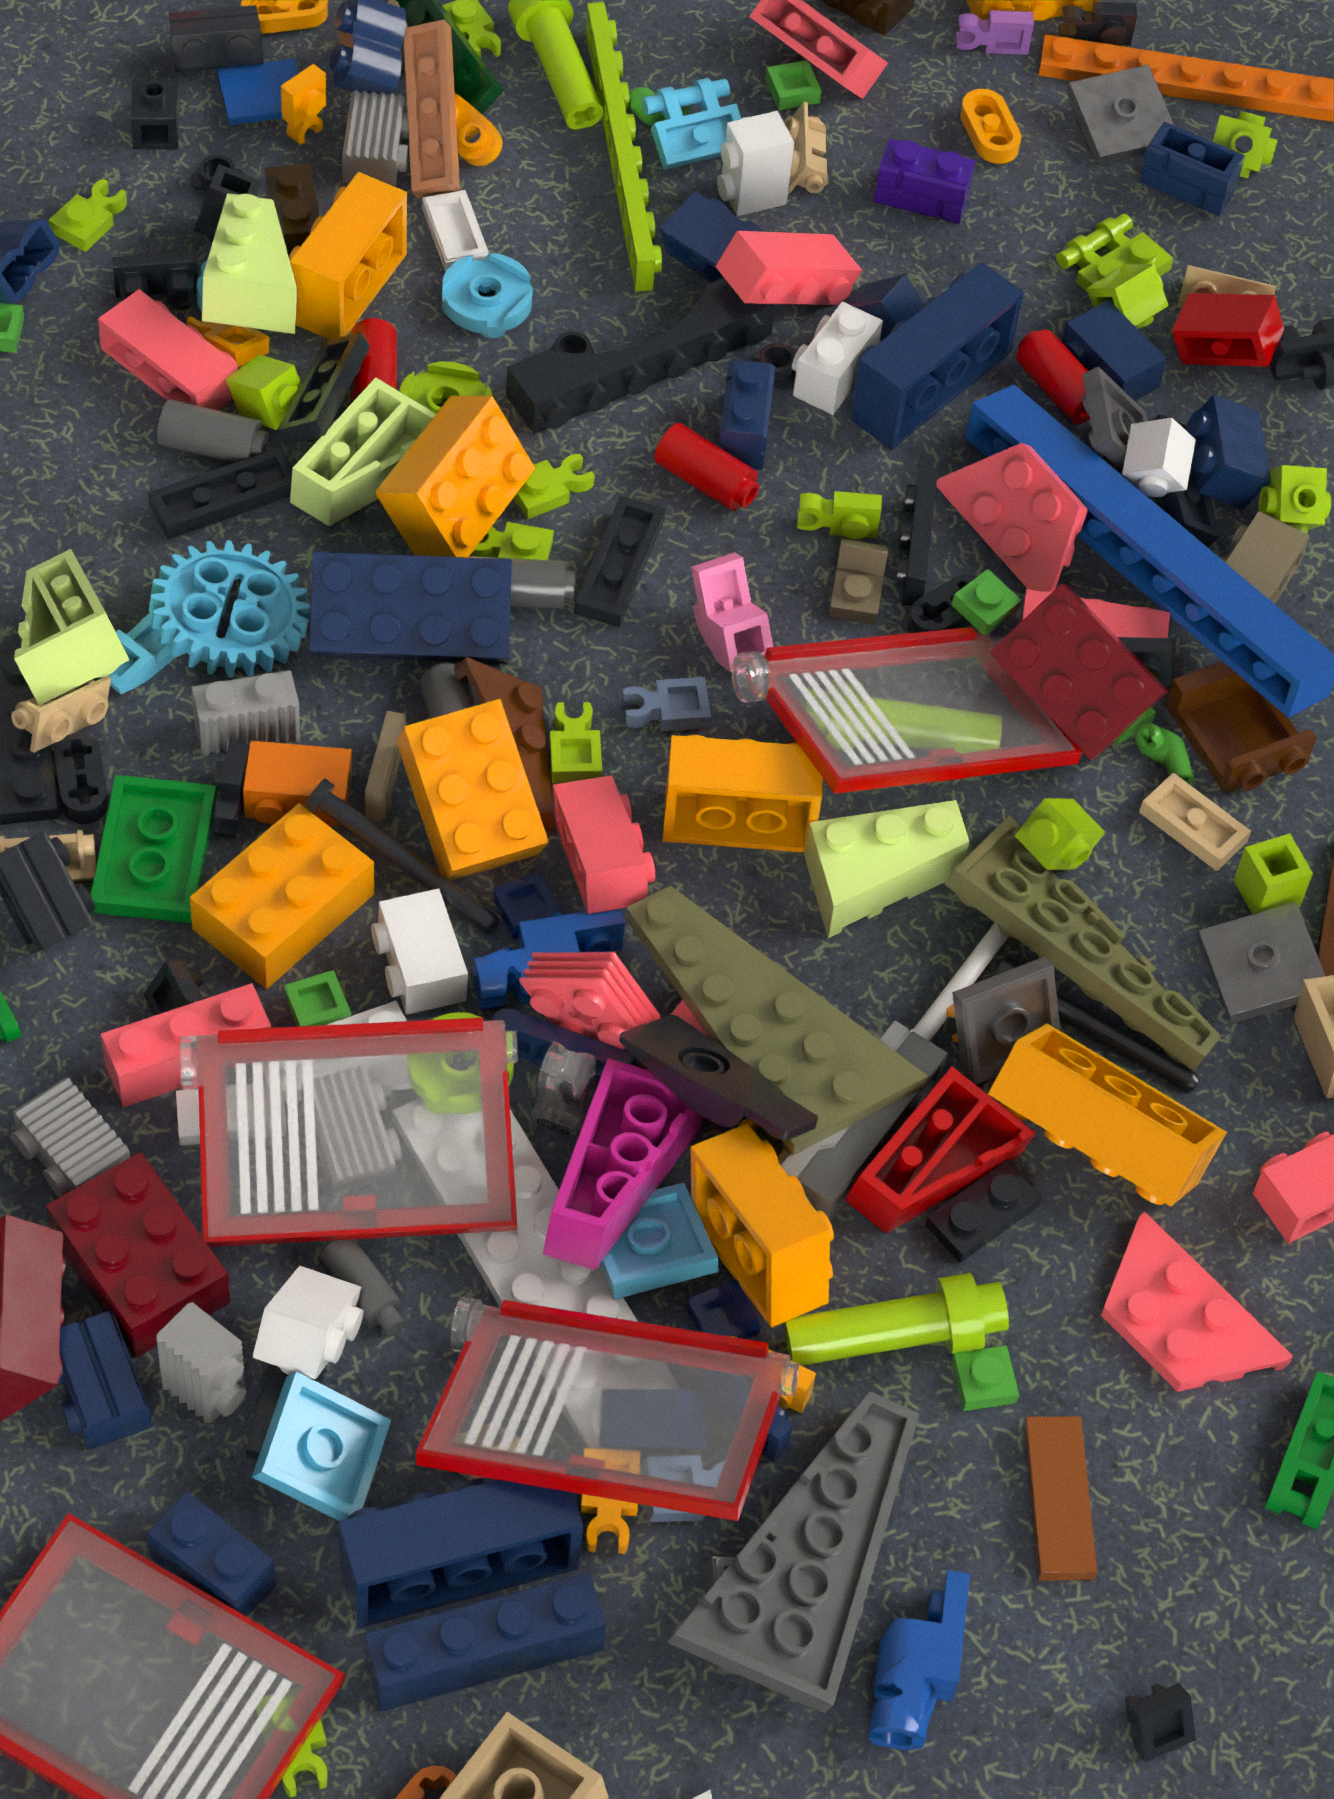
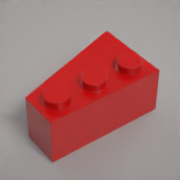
(938, 1152)

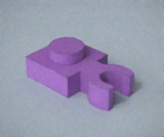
(1001, 34)

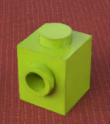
(1133, 290)
(264, 389)
(1060, 834)
(1272, 874)

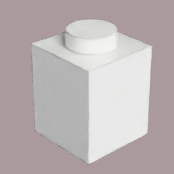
(1158, 457)

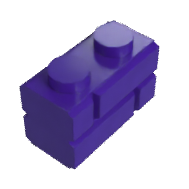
(924, 180)

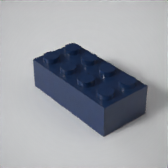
(935, 355)
(410, 607)
(455, 1547)

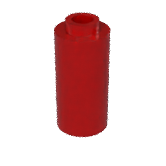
(381, 357)
(1054, 372)
(707, 467)

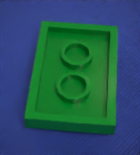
(153, 848)

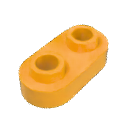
(289, 14)
(469, 123)
(995, 134)

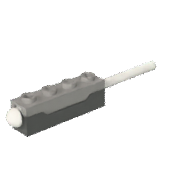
(835, 1163)

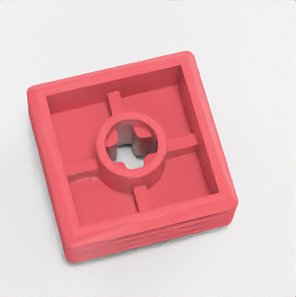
(587, 994)

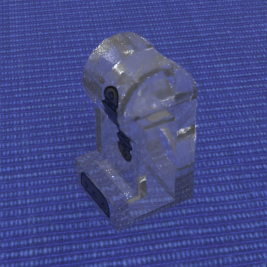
(564, 1090)

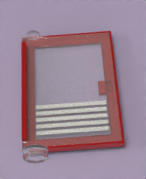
(903, 709)
(353, 1130)
(606, 1407)
(145, 1682)

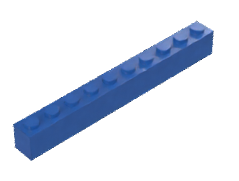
(1165, 558)

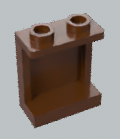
(1236, 728)

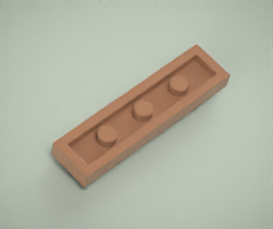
(431, 109)

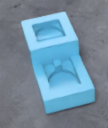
(145, 656)

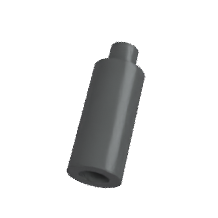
(351, 1264)

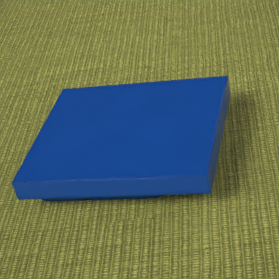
(255, 90)

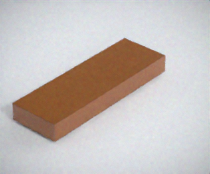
(1060, 1498)

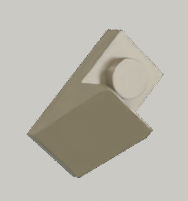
(858, 581)

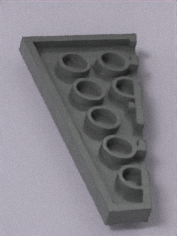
(801, 1580)

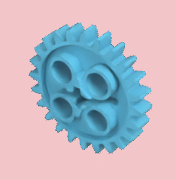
(194, 597)

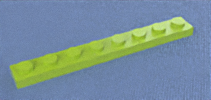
(624, 157)

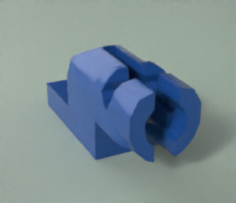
(576, 932)
(918, 1666)

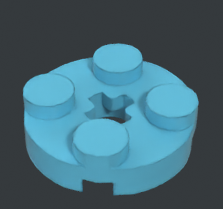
(487, 314)

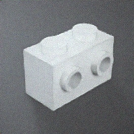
(756, 163)
(828, 365)
(421, 952)
(308, 1323)

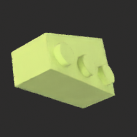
(249, 269)
(357, 453)
(64, 630)
(880, 858)

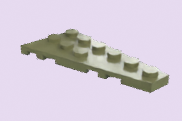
(1079, 940)
(772, 1018)

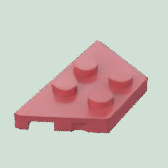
(1019, 512)
(1184, 1316)

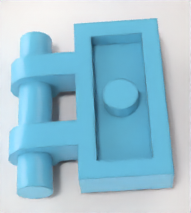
(693, 136)

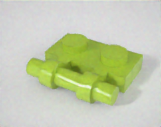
(1124, 251)

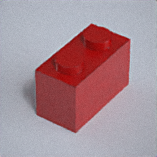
(1228, 329)

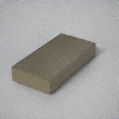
(384, 768)

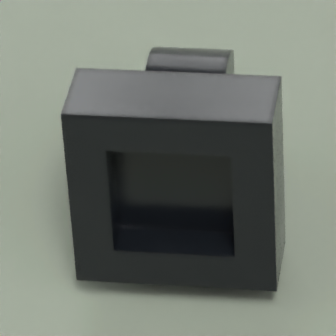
(173, 988)
(1161, 1721)

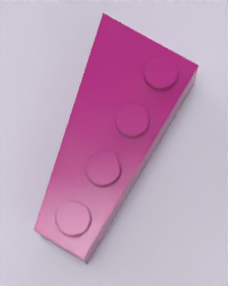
(621, 1157)

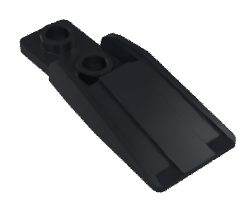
(714, 1079)

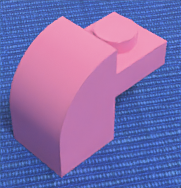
(726, 612)

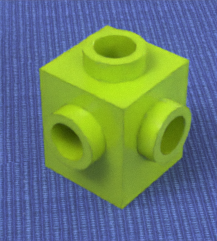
(1250, 126)
(1296, 497)

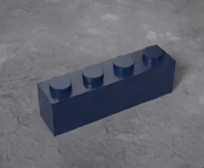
(484, 1641)

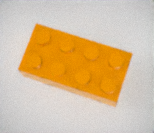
(1106, 1115)

